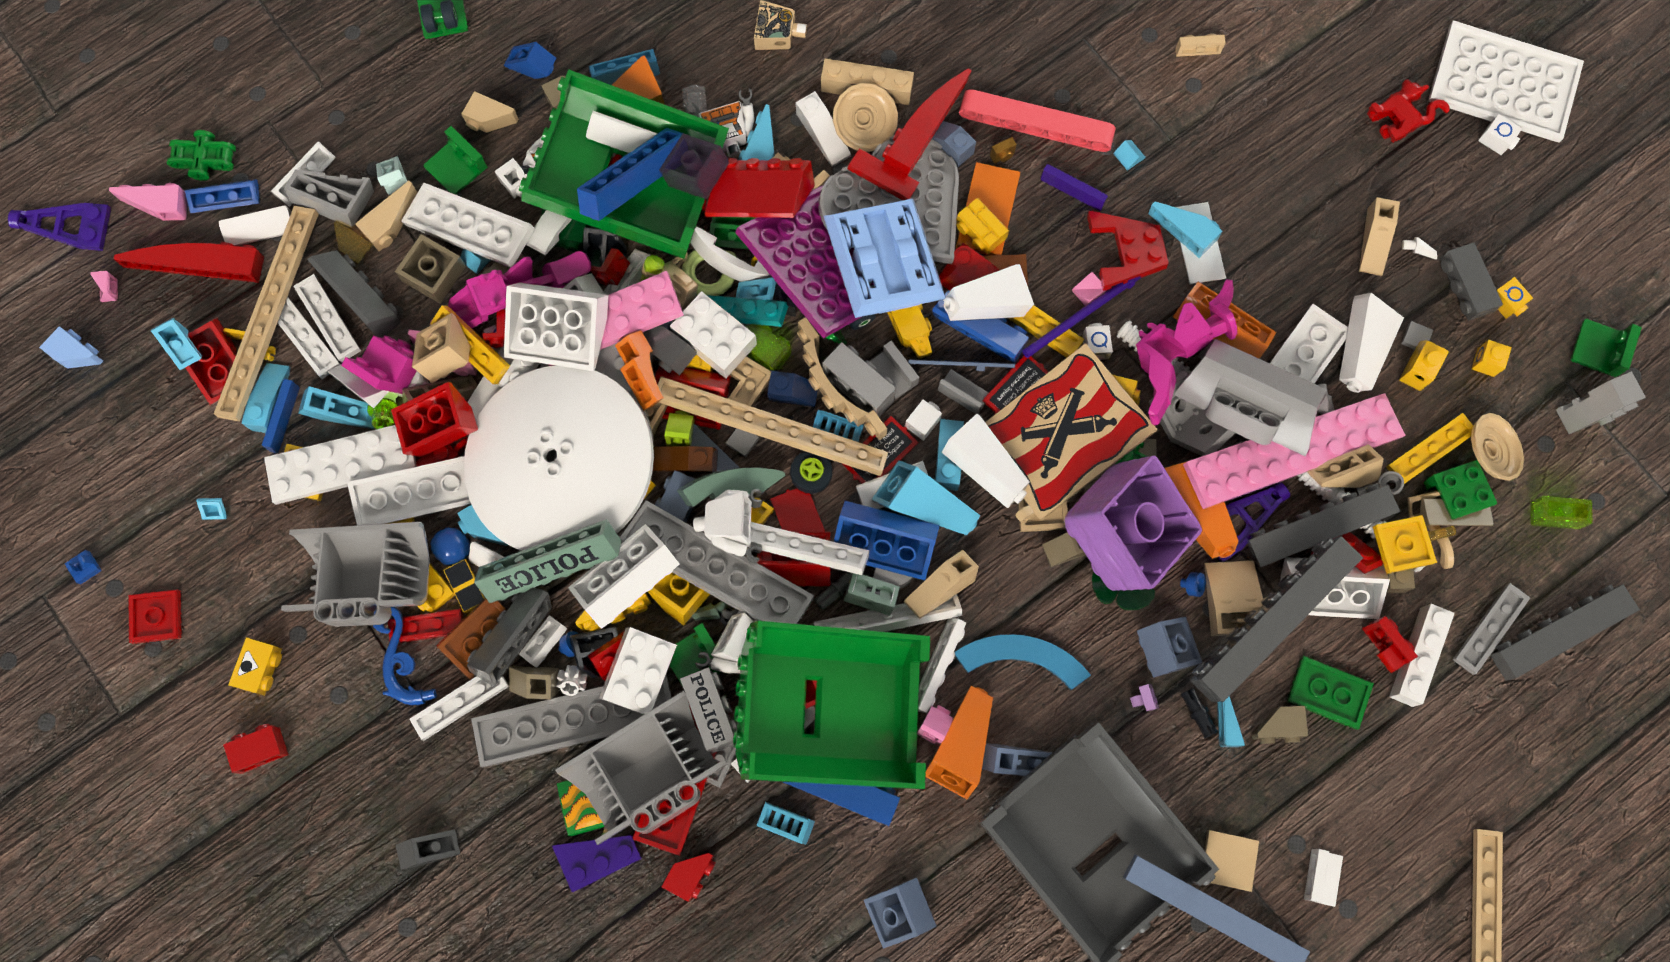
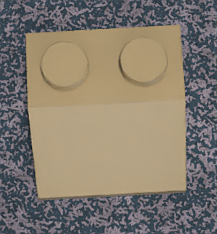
(441, 349)

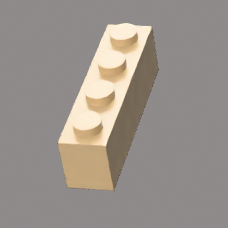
(840, 75)

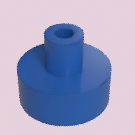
(1194, 584)
(565, 644)

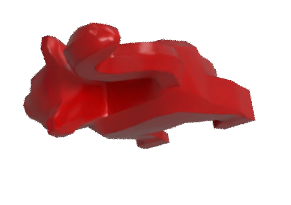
(1403, 113)

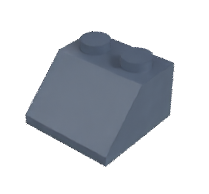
(1169, 646)
(900, 913)

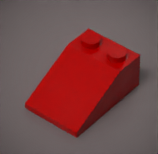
(216, 361)

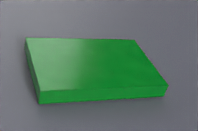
(1330, 692)

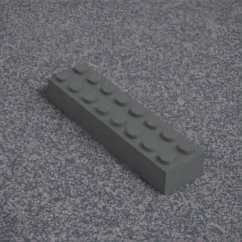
(1275, 619)

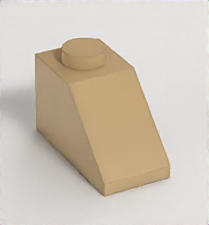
(487, 114)

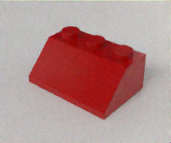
(699, 379)
(433, 420)
(797, 571)

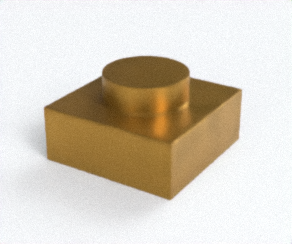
(1003, 151)

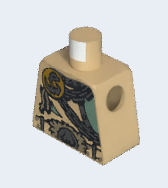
(776, 27)

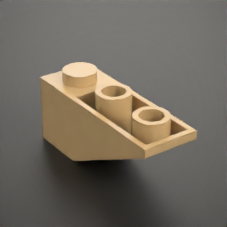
(1378, 235)
(943, 584)

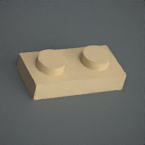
(1200, 45)

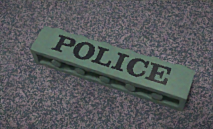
(548, 561)

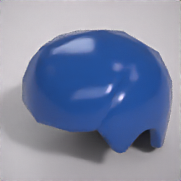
(450, 546)

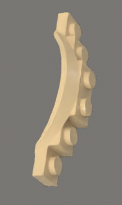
(831, 396)

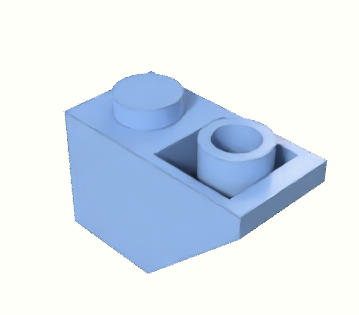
(69, 351)

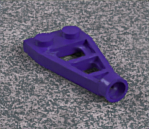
(91, 231)
(1269, 504)

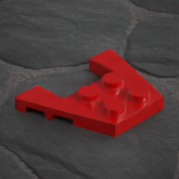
(1138, 246)

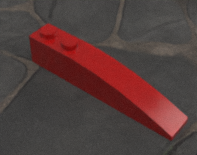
(923, 125)
(198, 259)

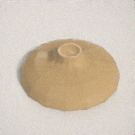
(865, 117)
(1497, 447)

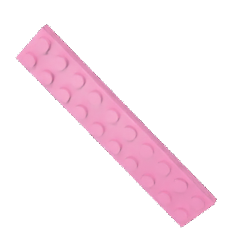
(1256, 466)

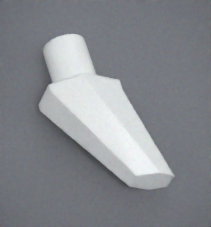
(1419, 247)

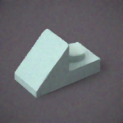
(391, 174)

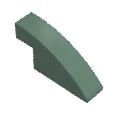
(730, 479)

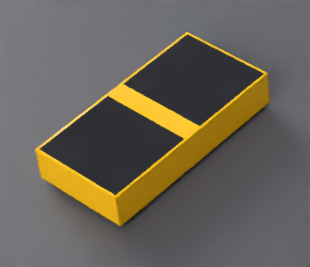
(462, 583)

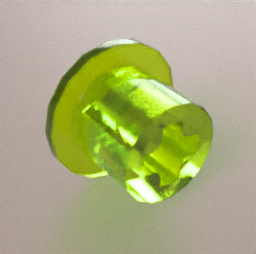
(382, 414)

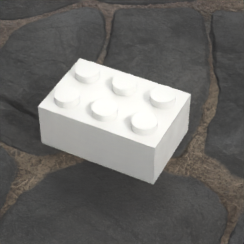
(714, 334)
(637, 671)

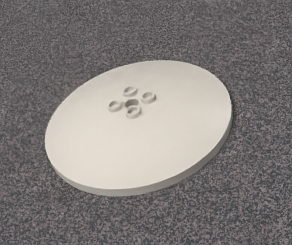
(599, 462)

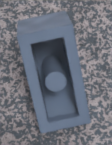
(955, 142)

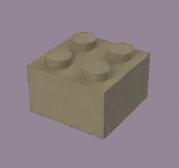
(430, 268)

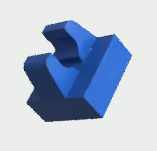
(83, 567)

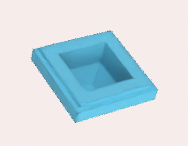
(211, 508)

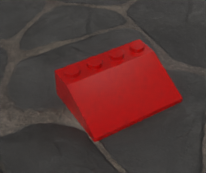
(761, 188)

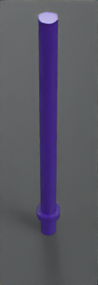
(1077, 317)

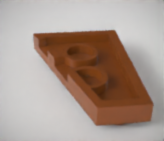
(469, 634)

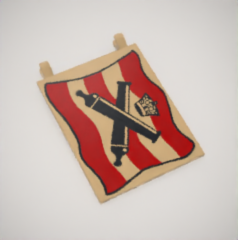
(1068, 430)

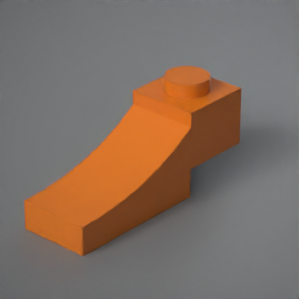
(637, 369)

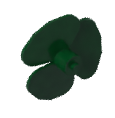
(1126, 599)

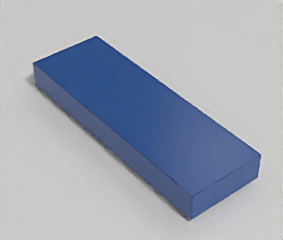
(280, 416)

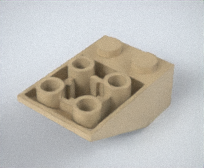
(1231, 594)

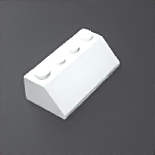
(618, 583)
(1354, 597)

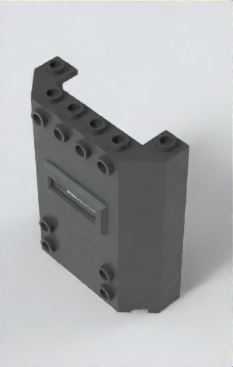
(1069, 811)

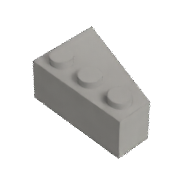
(330, 196)
(1602, 404)

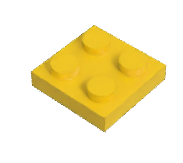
(1404, 544)

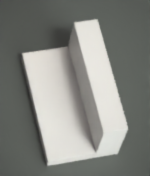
(1323, 877)

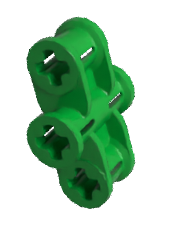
(201, 155)

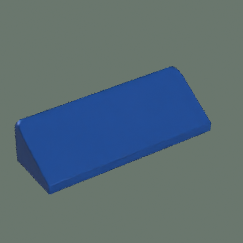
(223, 196)

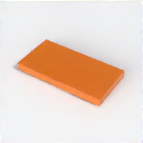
(997, 191)

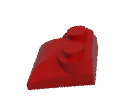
(965, 268)

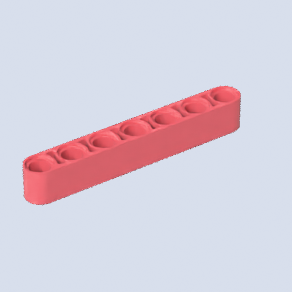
(1037, 120)

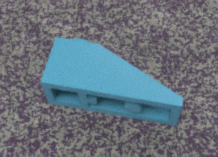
(1189, 228)
(264, 396)
(334, 408)
(947, 472)

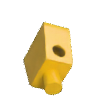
(1424, 362)

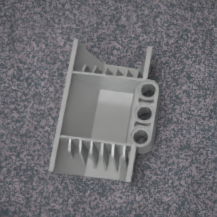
(1254, 397)
(365, 571)
(644, 767)

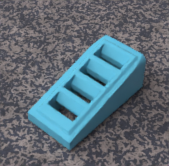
(1228, 726)
(805, 830)

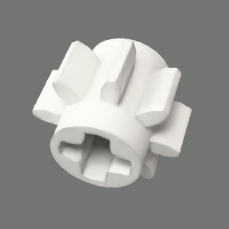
(571, 680)

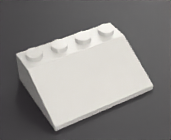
(554, 325)

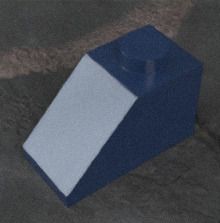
(791, 389)

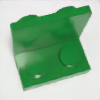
(455, 163)
(1605, 347)
(1463, 489)
(687, 652)

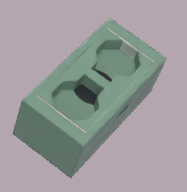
(871, 593)

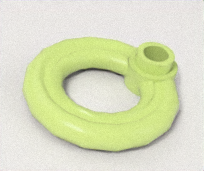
(714, 289)

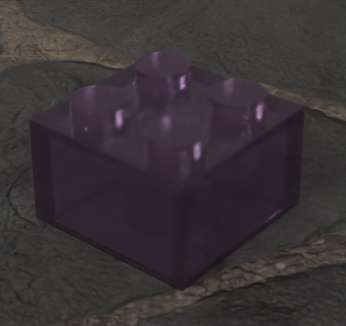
(694, 166)

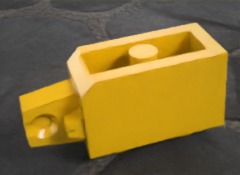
(912, 329)

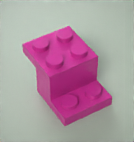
(384, 364)

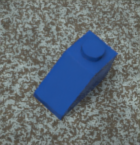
(531, 60)

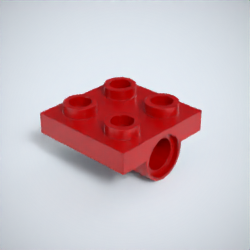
(1393, 648)

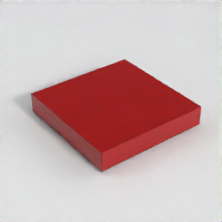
(154, 616)

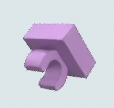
(1146, 698)

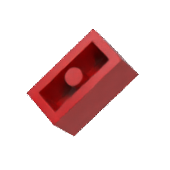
(255, 749)

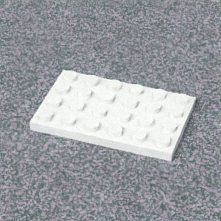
(1506, 77)

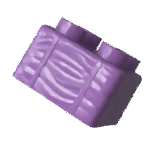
(1133, 524)

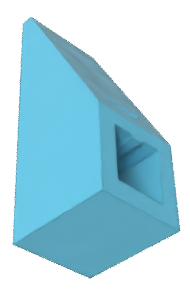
(760, 140)

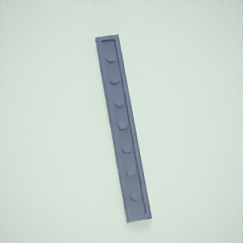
(1213, 912)

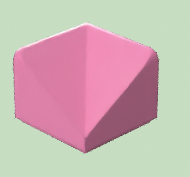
(108, 285)
(1088, 289)

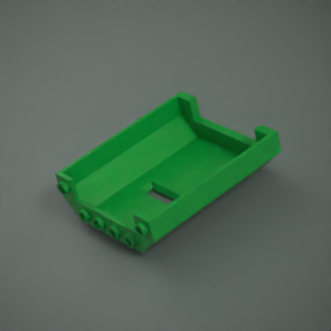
(654, 216)
(861, 706)

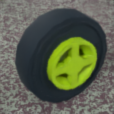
(812, 464)

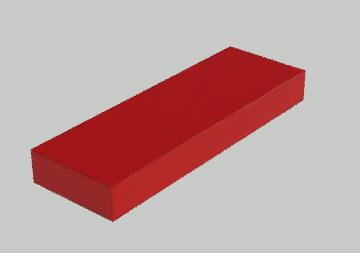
(883, 175)
(427, 625)

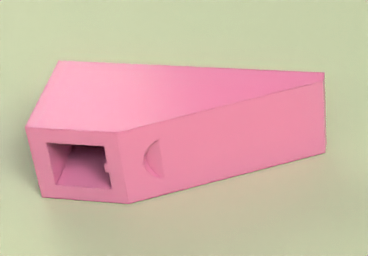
(163, 202)

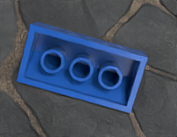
(990, 333)
(893, 540)

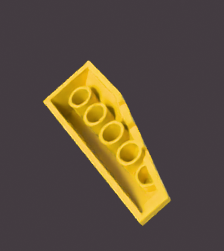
(681, 597)

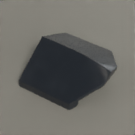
(598, 244)
(586, 643)

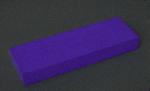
(1074, 187)

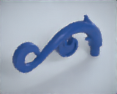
(407, 662)

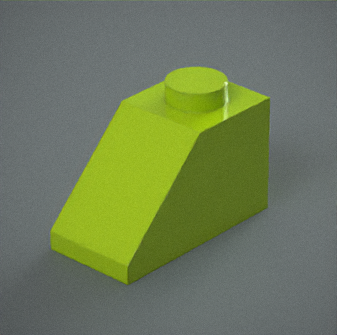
(679, 429)

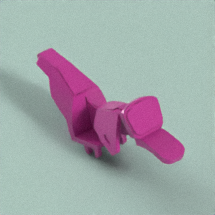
(487, 292)
(1191, 335)

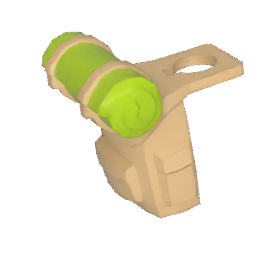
(683, 284)

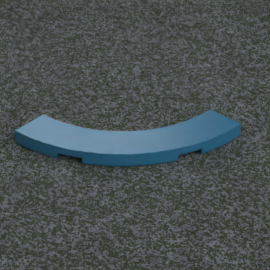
(1023, 649)

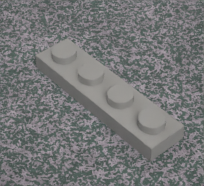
(1491, 628)

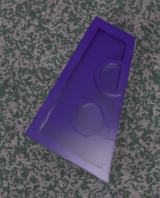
(588, 862)

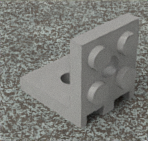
(1189, 423)

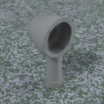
(1387, 477)

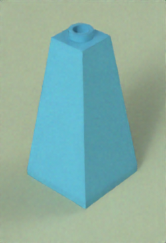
(919, 496)

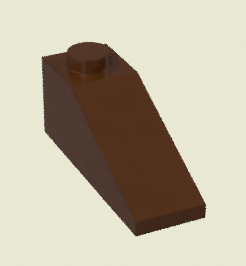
(685, 459)

